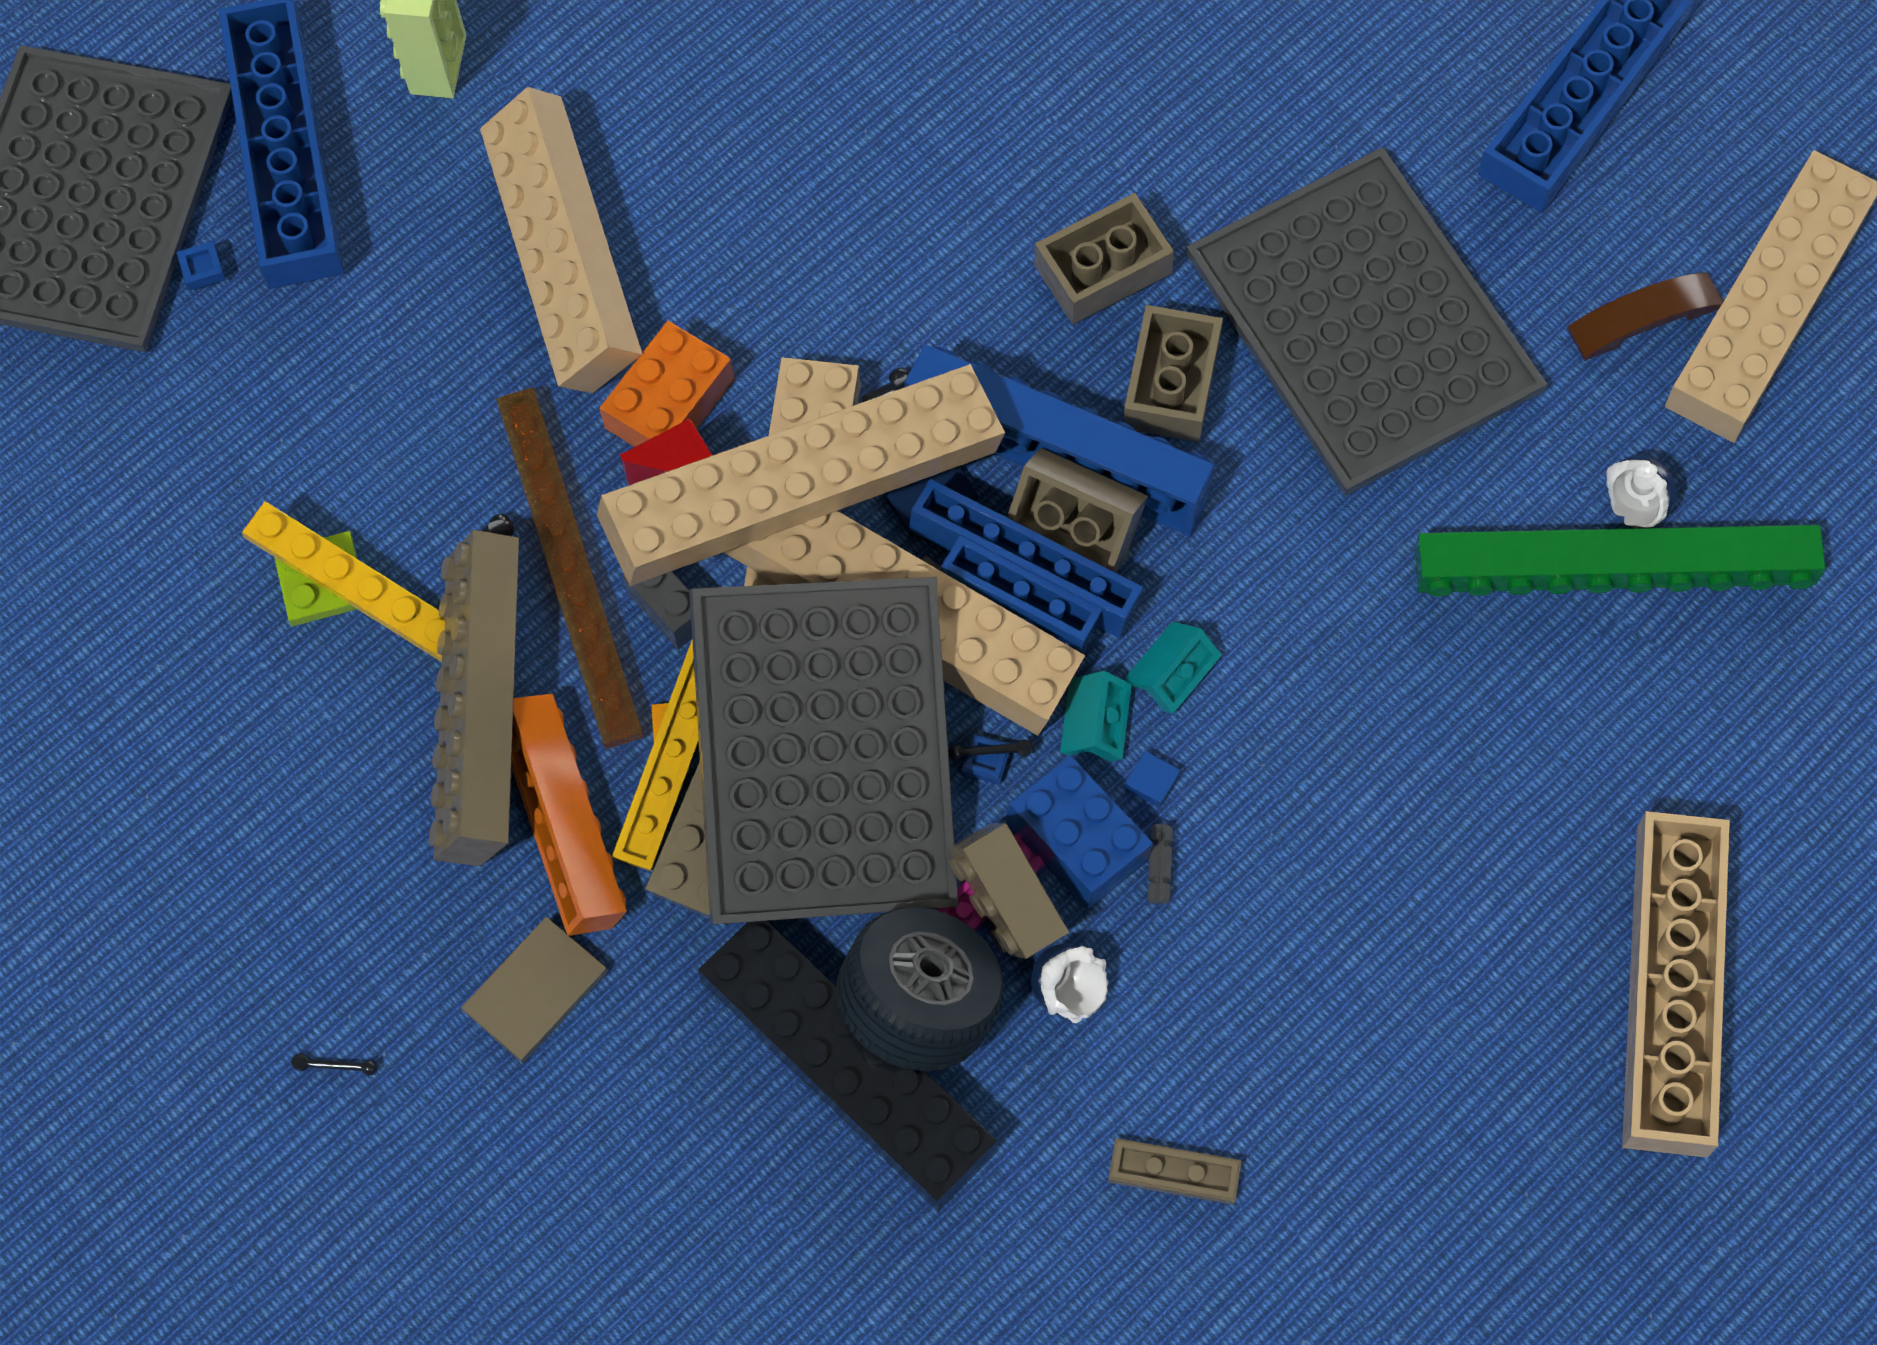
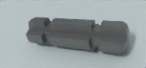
(1160, 864)

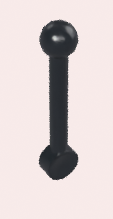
(1023, 749)
(301, 1063)

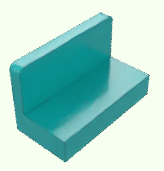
(1174, 665)
(1096, 716)

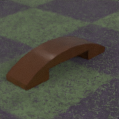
(1642, 311)

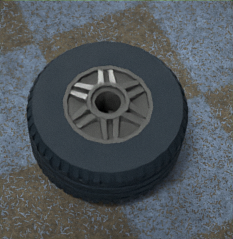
(919, 989)

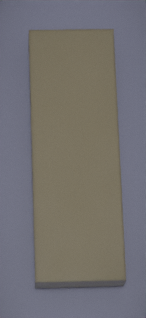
(1174, 1171)

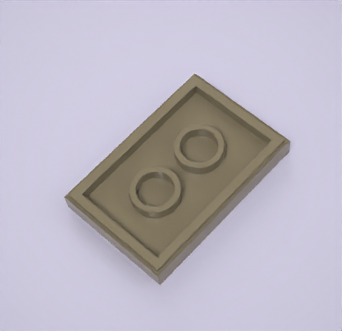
(534, 990)

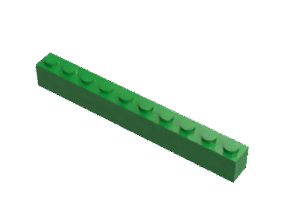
(1619, 559)

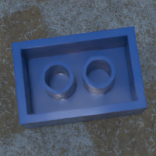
(1078, 832)

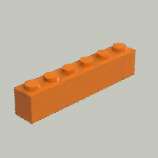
(563, 818)

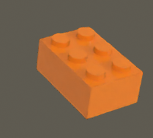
(666, 385)

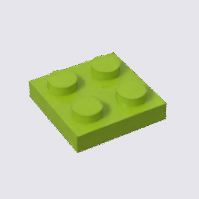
(304, 598)

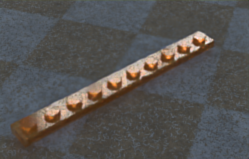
(570, 569)

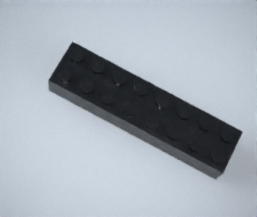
(890, 1107)

